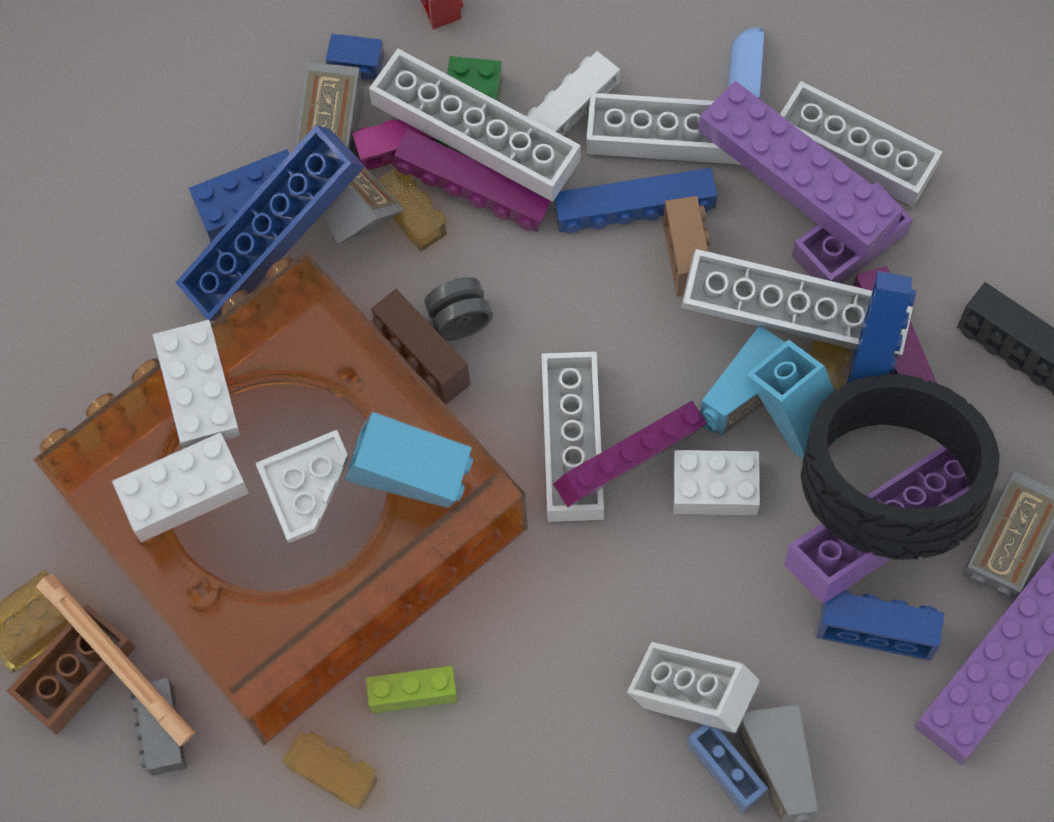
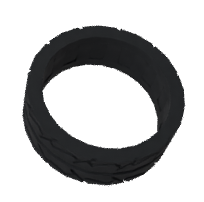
(913, 405)

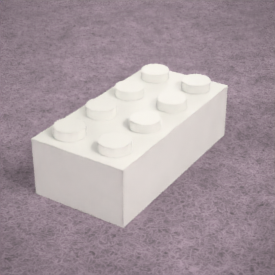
(195, 383)
(180, 487)
(693, 686)

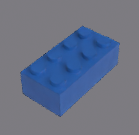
(226, 194)
(881, 625)

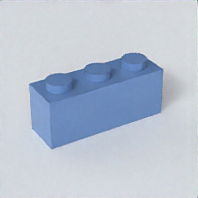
(727, 767)

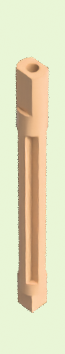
(116, 660)

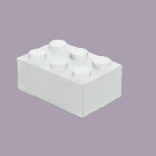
(716, 482)

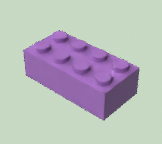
(833, 261)

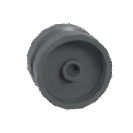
(458, 308)

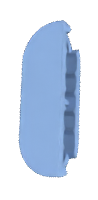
(747, 60)

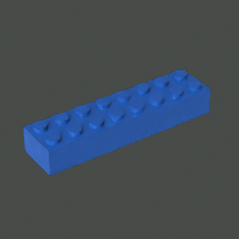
(271, 221)

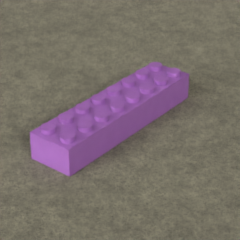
(800, 169)
(831, 566)
(994, 670)

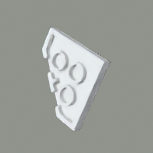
(304, 482)

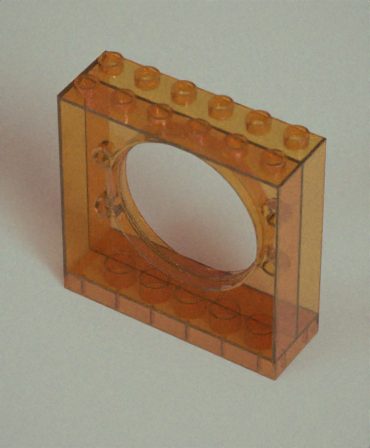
(291, 646)

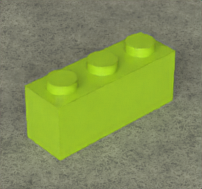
(411, 689)

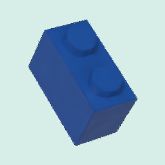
(356, 52)

